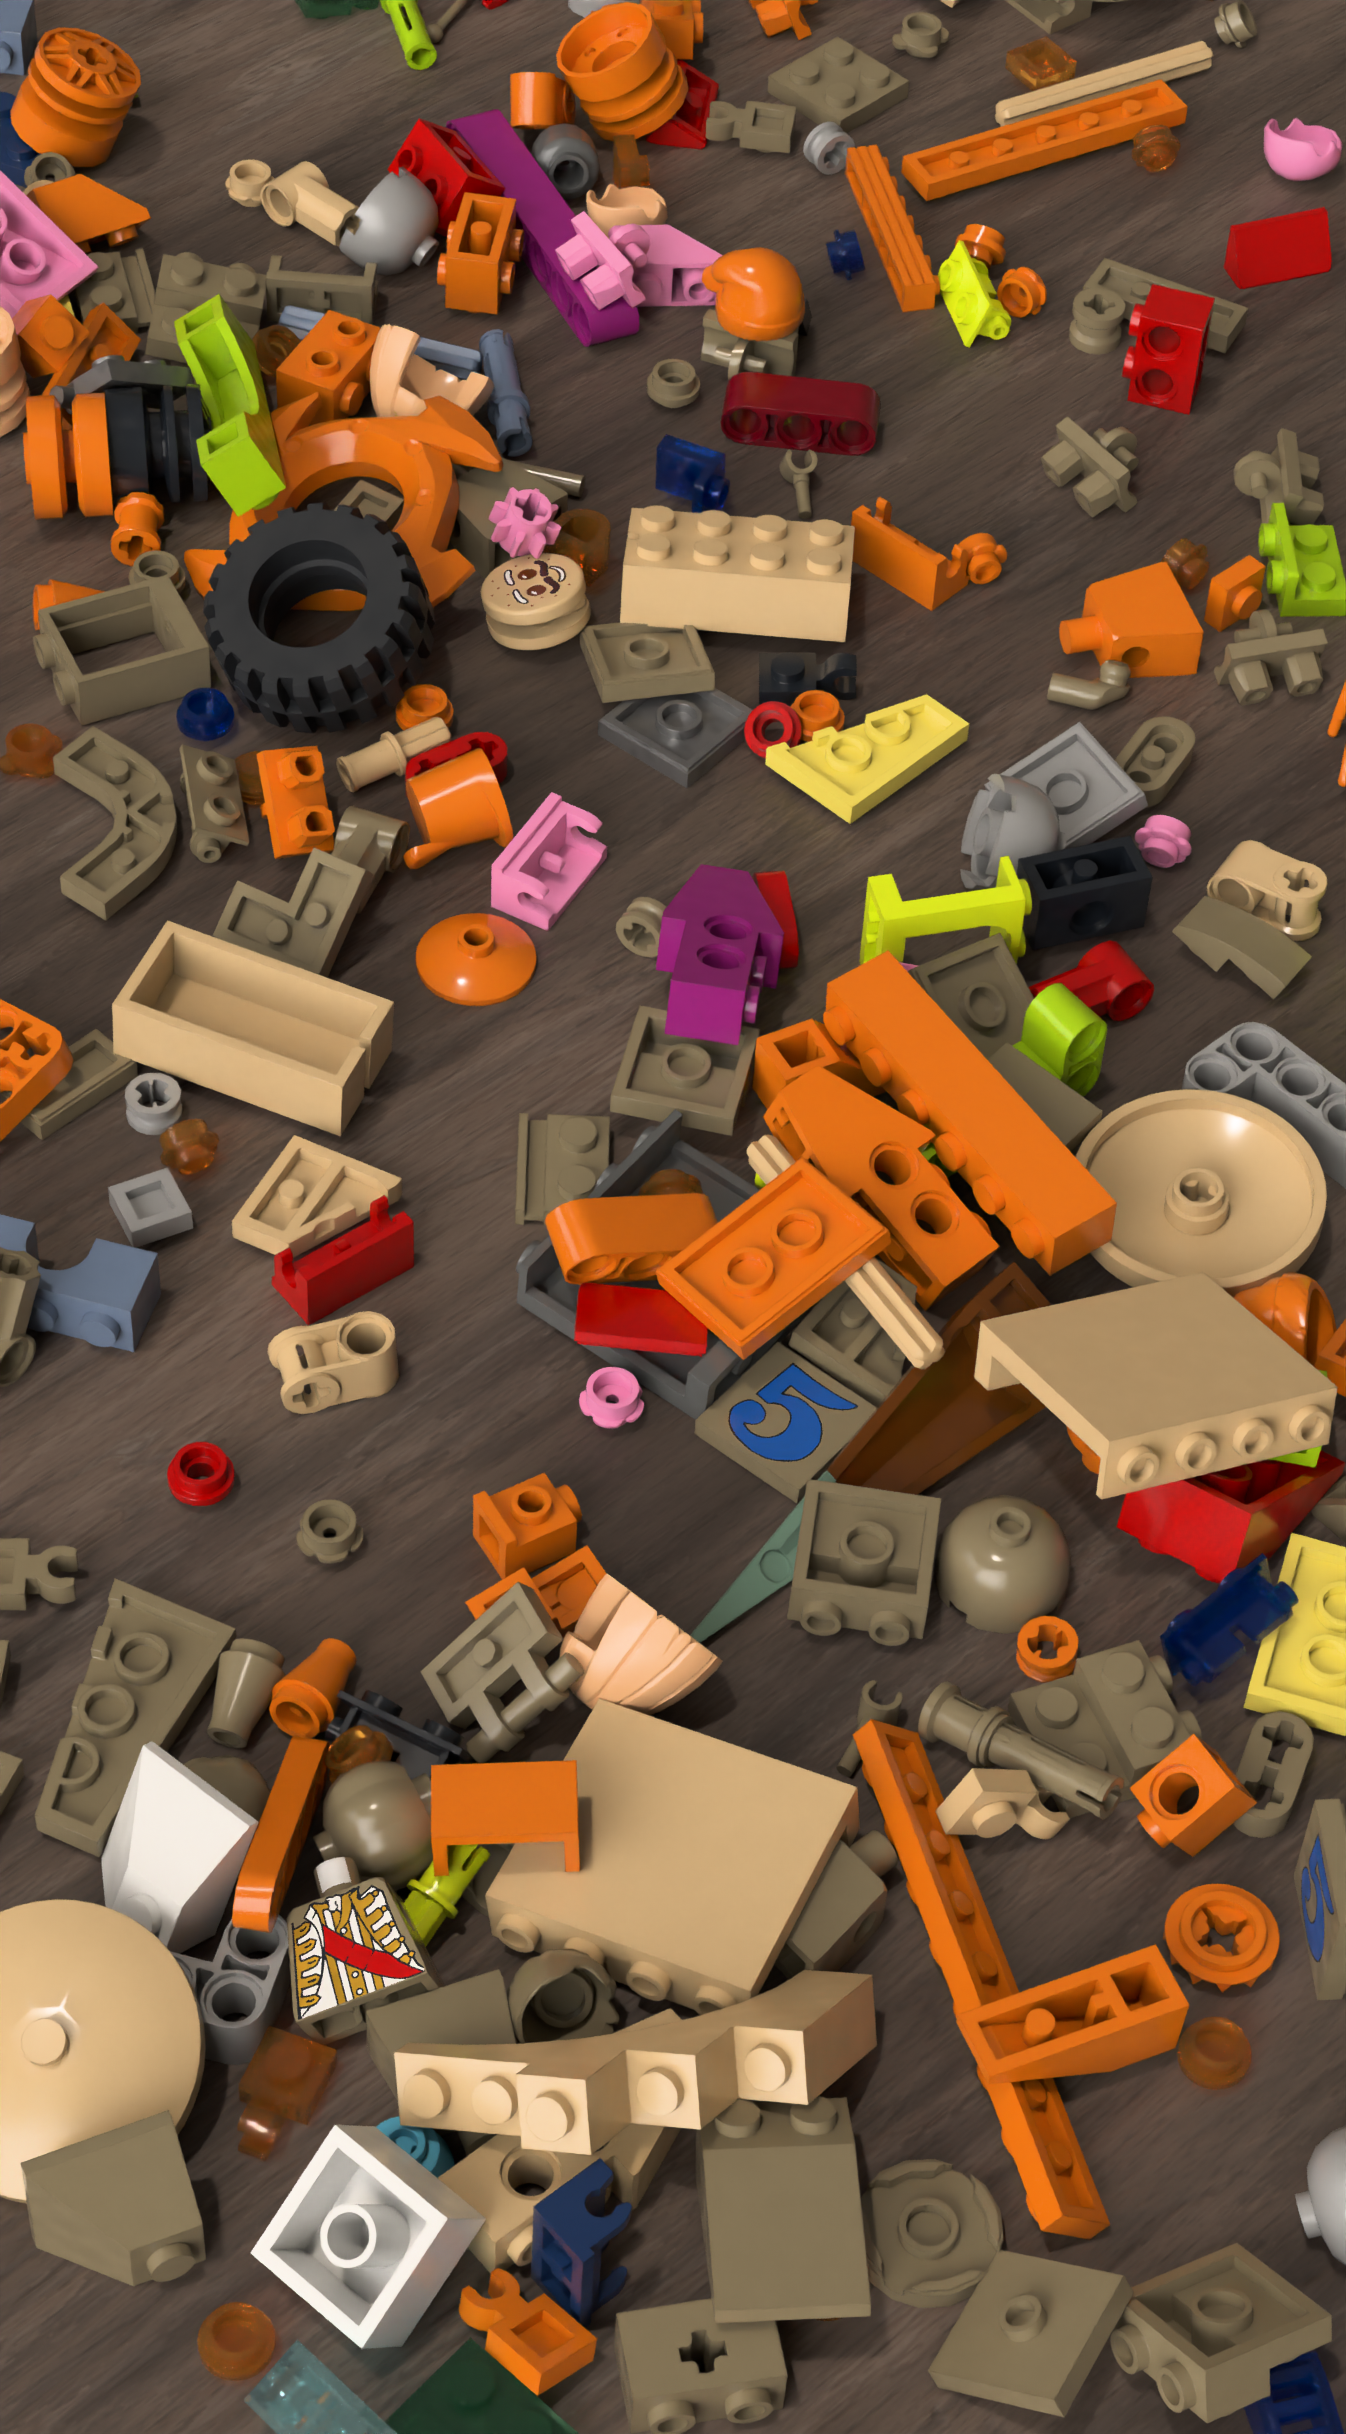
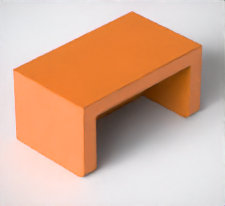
(504, 1806)

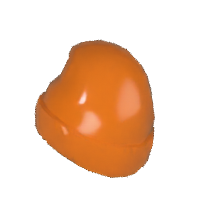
(756, 294)
(1294, 1310)

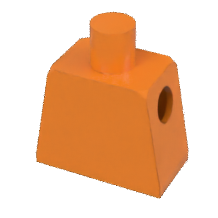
(1138, 622)

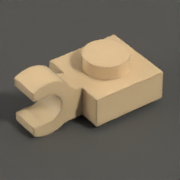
(996, 1799)

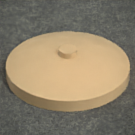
(1205, 1190)
(89, 2030)

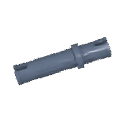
(507, 404)

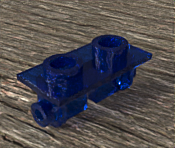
(1202, 1638)

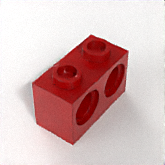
(1169, 348)

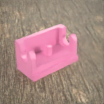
(547, 863)

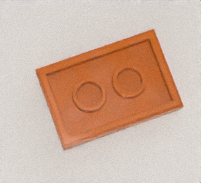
(773, 1257)

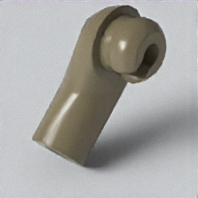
(1091, 693)

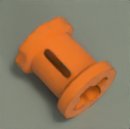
(138, 521)

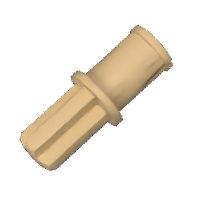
(391, 753)

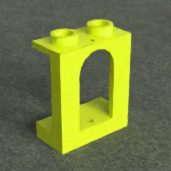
(892, 921)

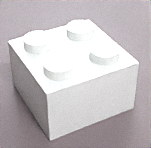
(368, 2236)

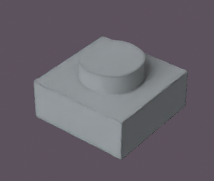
(150, 1207)

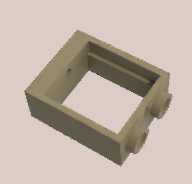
(111, 618)

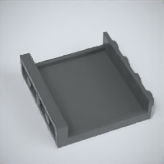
(682, 1380)

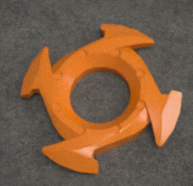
(402, 450)

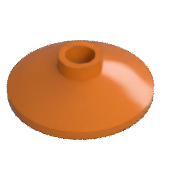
(475, 959)

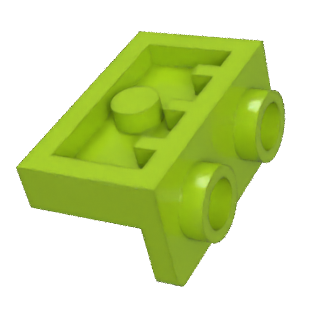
(1302, 566)

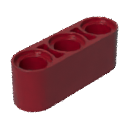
(801, 413)

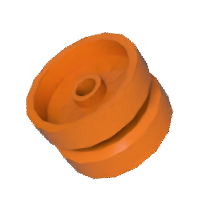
(68, 456)

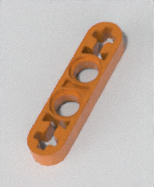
(280, 1835)

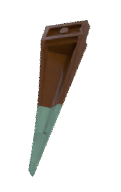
(911, 1439)

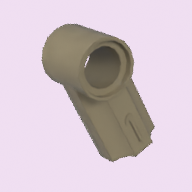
(371, 843)
(17, 1294)

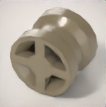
(1097, 321)

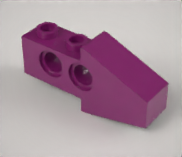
(721, 954)

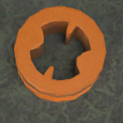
(1063, 1638)

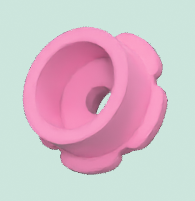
(1164, 841)
(612, 1385)

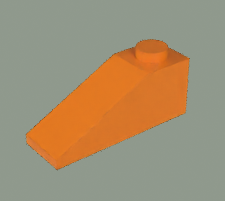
(1080, 2021)

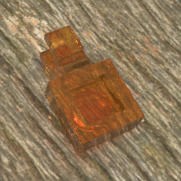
(281, 2083)

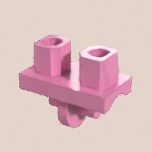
(611, 256)

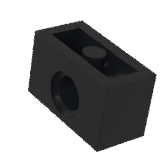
(1085, 892)

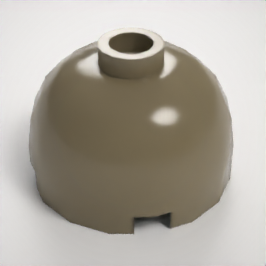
(1003, 1563)

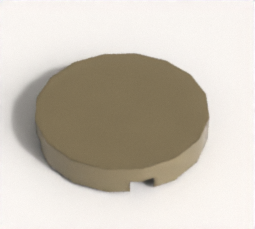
(929, 2233)

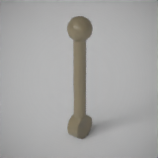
(436, 30)

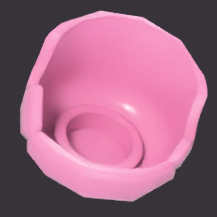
(1301, 150)

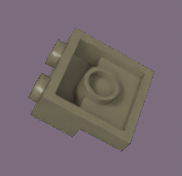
(190, 282)
(685, 1074)
(864, 1561)
(1108, 1714)
(1216, 2331)

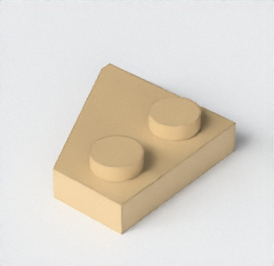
(310, 1198)

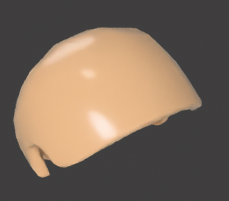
(626, 207)

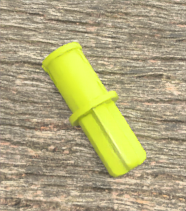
(436, 1896)

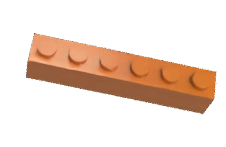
(977, 1116)

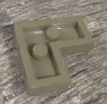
(307, 928)

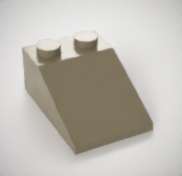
(782, 2212)

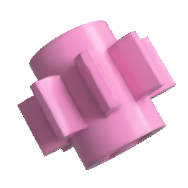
(524, 522)

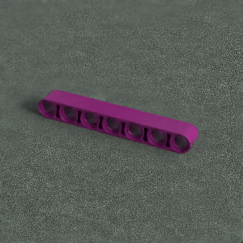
(545, 225)

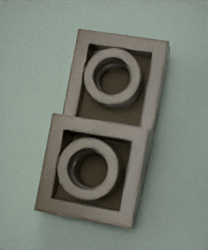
(1226, 932)

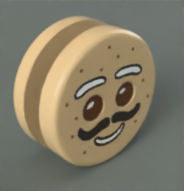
(535, 601)

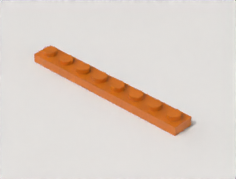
(977, 1973)

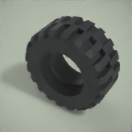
(294, 560)

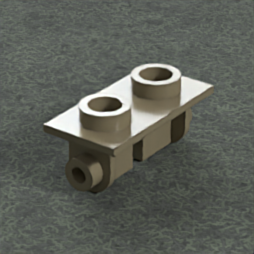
(212, 802)

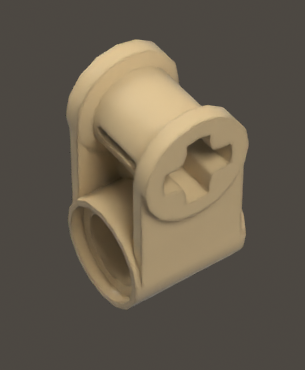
(1271, 888)
(340, 1361)

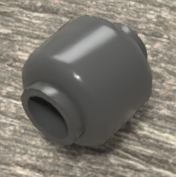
(567, 159)

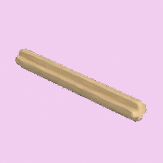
(1164, 65)
(871, 1281)

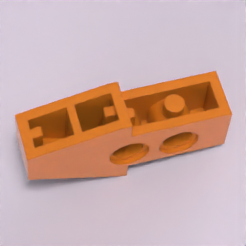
(851, 1138)

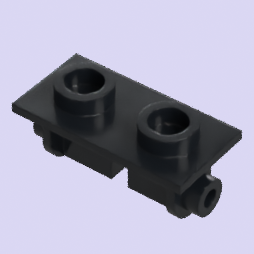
(417, 1747)

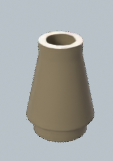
(243, 1690)

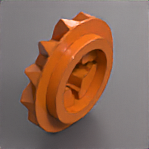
(1228, 1911)

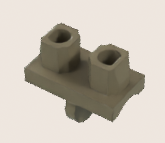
(745, 355)
(1101, 459)
(1282, 478)
(1271, 651)

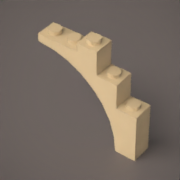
(670, 2075)

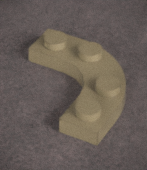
(142, 827)

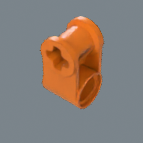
(540, 101)

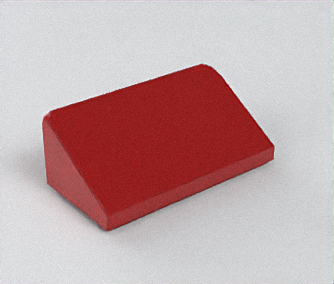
(688, 124)
(1279, 248)
(636, 1320)

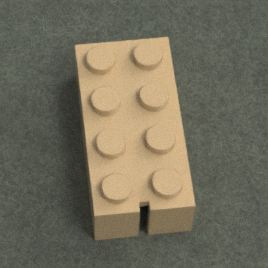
(737, 573)
(253, 1027)

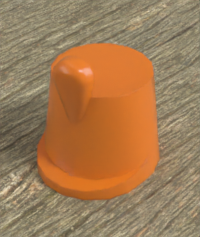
(456, 807)

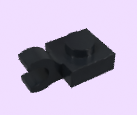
(790, 674)

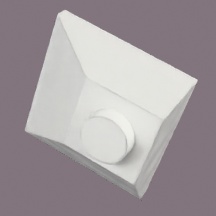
(174, 1851)

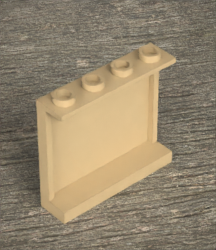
(1162, 1380)
(685, 1861)

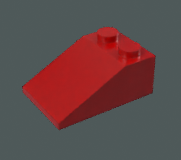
(1228, 1514)

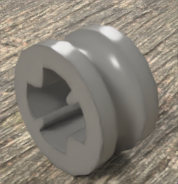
(828, 147)
(153, 1087)

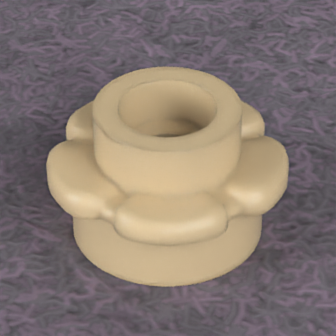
(246, 181)

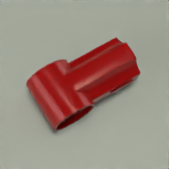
(1106, 982)

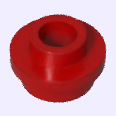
(765, 715)
(200, 1460)

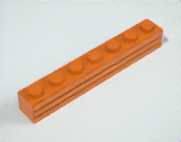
(891, 228)

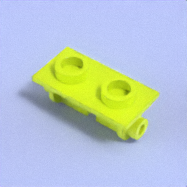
(971, 297)

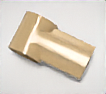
(305, 197)

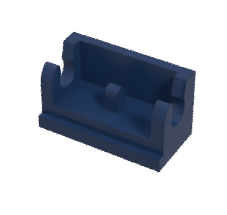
(570, 2241)

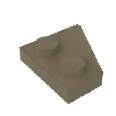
(851, 1343)

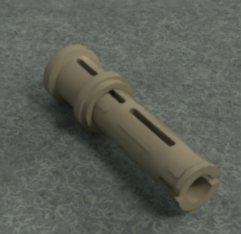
(993, 1739)

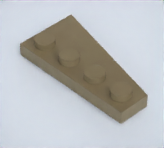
(140, 1687)

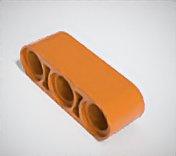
(625, 1234)

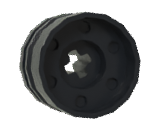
(155, 443)

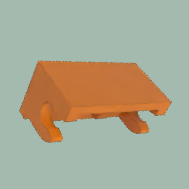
(904, 559)

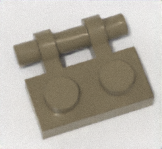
(489, 1659)

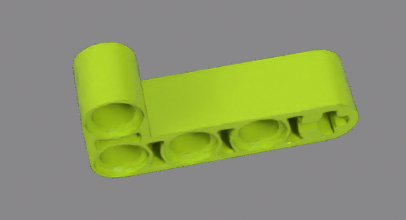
(1062, 1039)

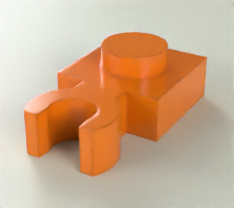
(529, 2339)

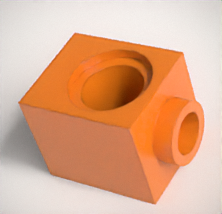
(1219, 1803)

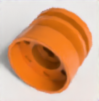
(622, 71)
(75, 96)

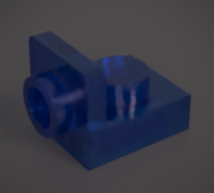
(692, 473)

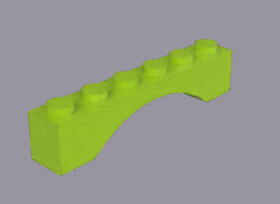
(242, 446)

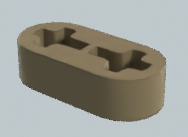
(1284, 1778)

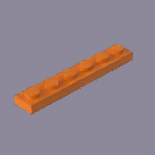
(1042, 140)

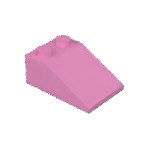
(35, 253)

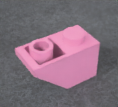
(674, 269)

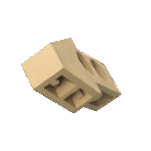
(500, 2165)

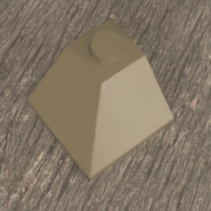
(118, 2203)

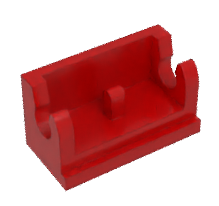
(347, 1265)

